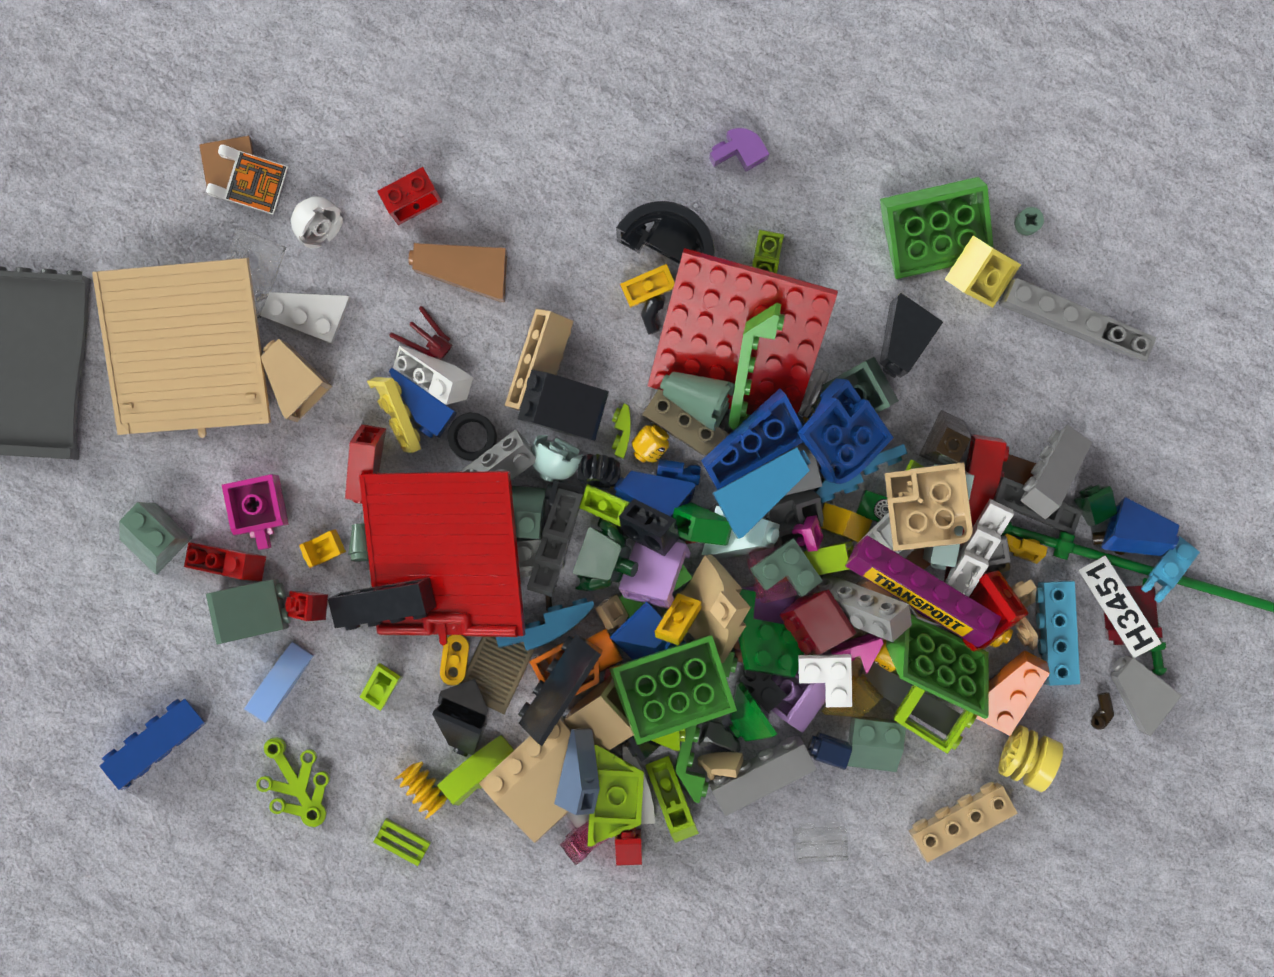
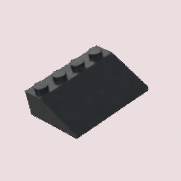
(559, 688)

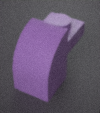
(743, 144)

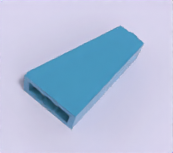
(756, 493)

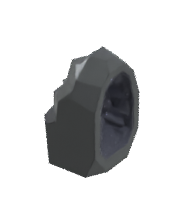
(717, 738)

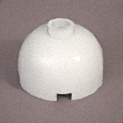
(315, 221)

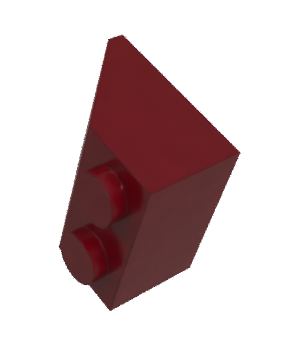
(817, 622)

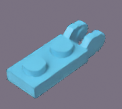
(1171, 568)

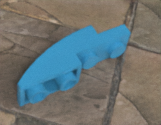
(890, 456)
(558, 623)

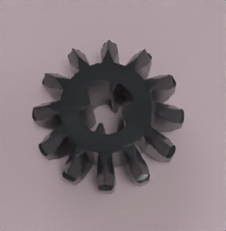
(599, 470)

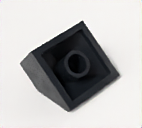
(459, 730)

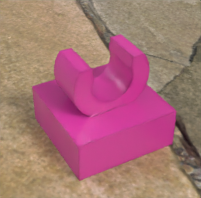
(811, 533)

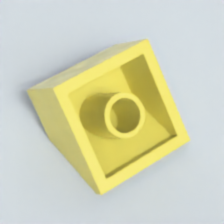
(982, 272)

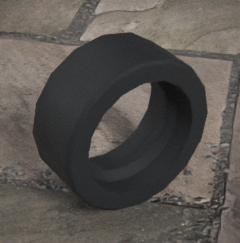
(458, 423)

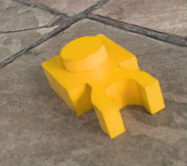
(1026, 549)

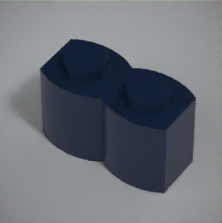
(830, 750)

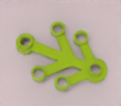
(296, 785)

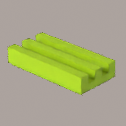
(398, 851)

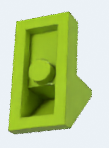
(380, 686)

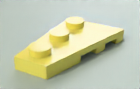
(393, 405)

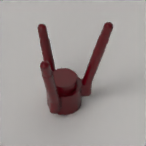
(437, 345)

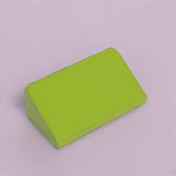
(603, 504)

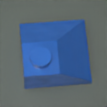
(637, 634)

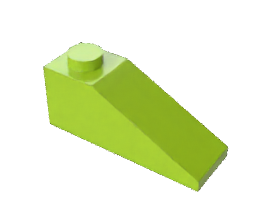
(671, 799)

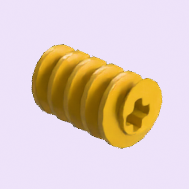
(422, 788)

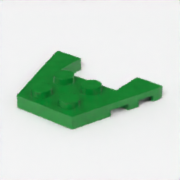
(767, 645)

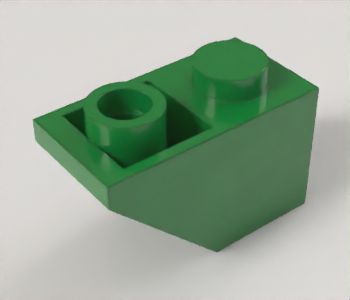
(701, 525)

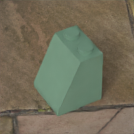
(529, 511)
(152, 535)
(248, 611)

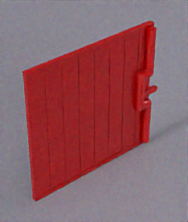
(459, 536)

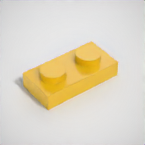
(647, 285)
(678, 619)

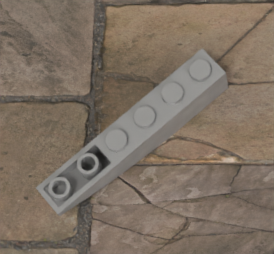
(1076, 320)

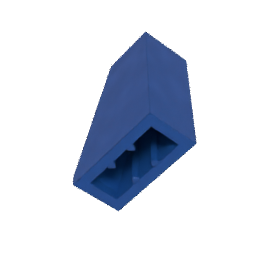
(655, 491)
(1139, 530)

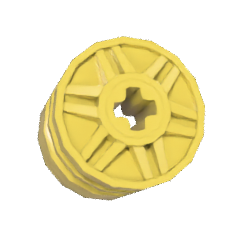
(1030, 758)

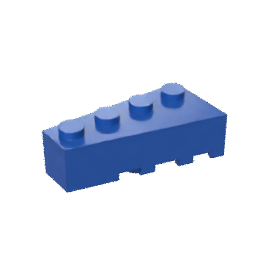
(756, 441)
(151, 744)

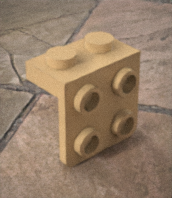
(1027, 594)

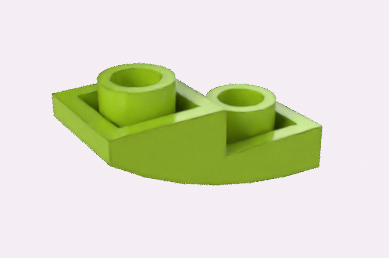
(768, 251)
(623, 423)

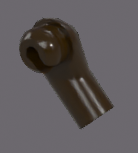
(1104, 713)

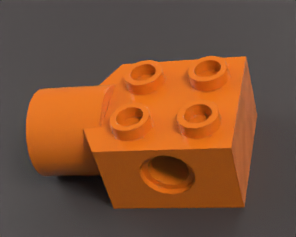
(609, 657)

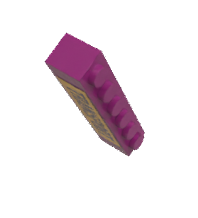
(923, 591)

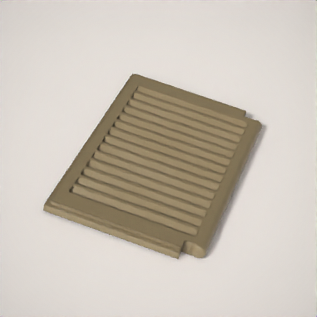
(498, 671)

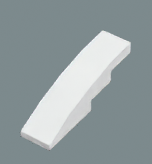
(977, 551)

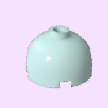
(555, 459)

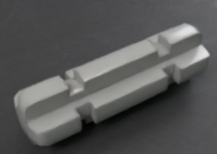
(813, 392)

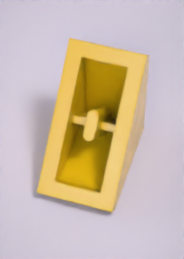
(845, 522)

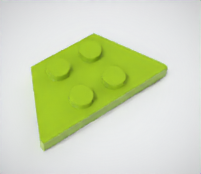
(618, 799)

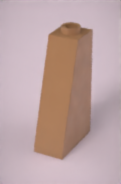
(466, 267)

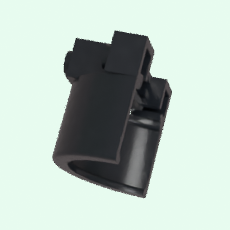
(672, 231)

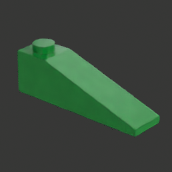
(748, 719)

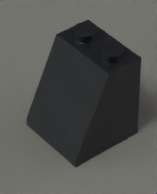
(906, 335)
(563, 405)

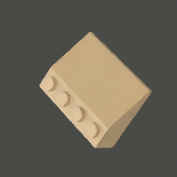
(528, 782)

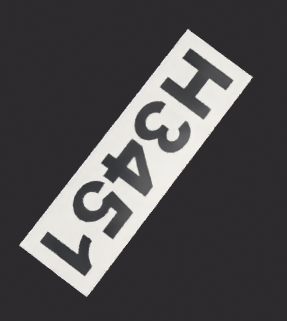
(1119, 607)

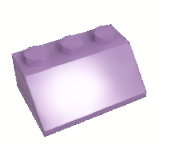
(801, 702)

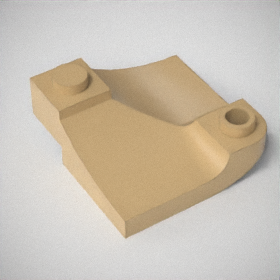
(928, 506)
(721, 605)

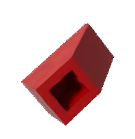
(307, 605)
(628, 847)

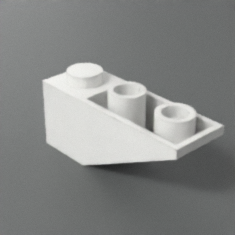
(433, 375)

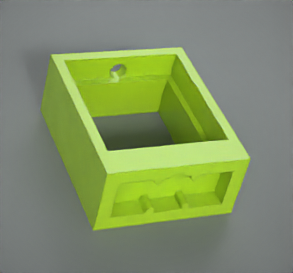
(954, 736)

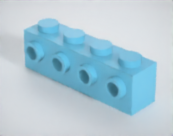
(1058, 631)

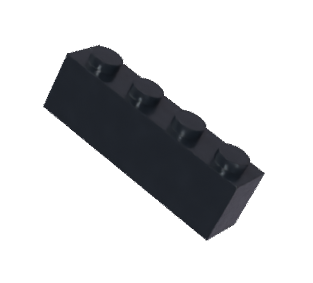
(382, 603)

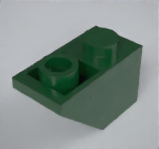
(1096, 504)

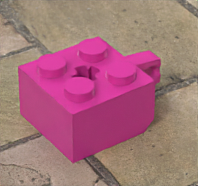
(269, 515)

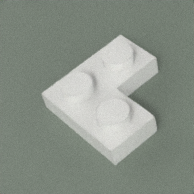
(833, 671)

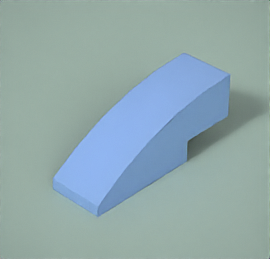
(279, 682)

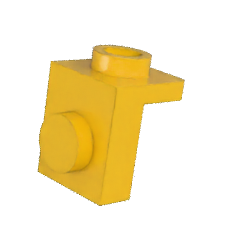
(322, 548)

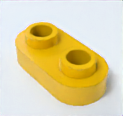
(455, 659)

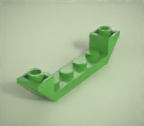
(763, 326)
(694, 781)

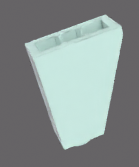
(760, 537)

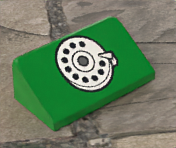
(872, 506)

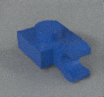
(676, 470)

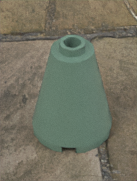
(699, 396)

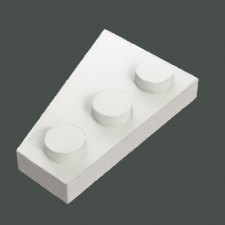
(307, 313)

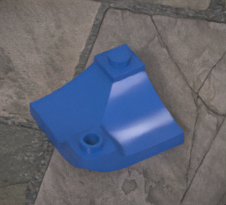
(844, 433)

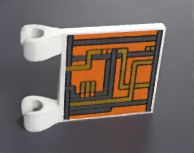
(253, 181)

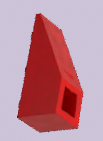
(225, 562)

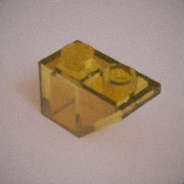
(864, 698)

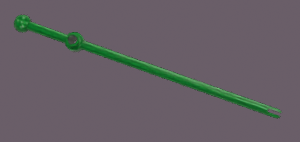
(1064, 546)

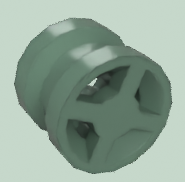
(1024, 225)

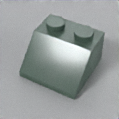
(876, 743)

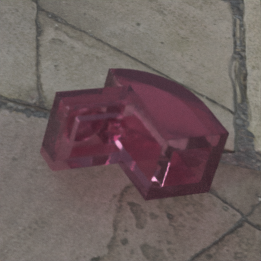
(576, 844)

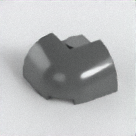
(794, 510)

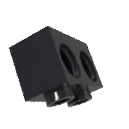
(649, 527)

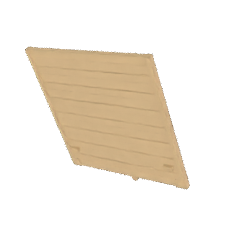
(182, 346)

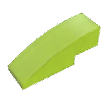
(470, 773)

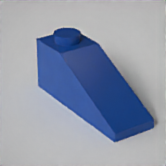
(424, 407)

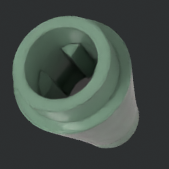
(358, 544)

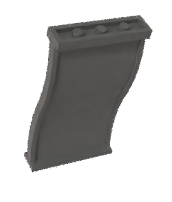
(41, 361)

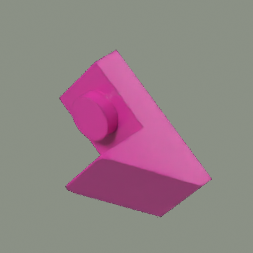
(864, 646)

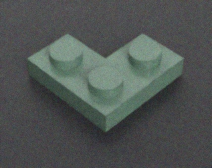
(787, 562)

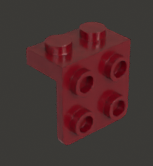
(1148, 607)

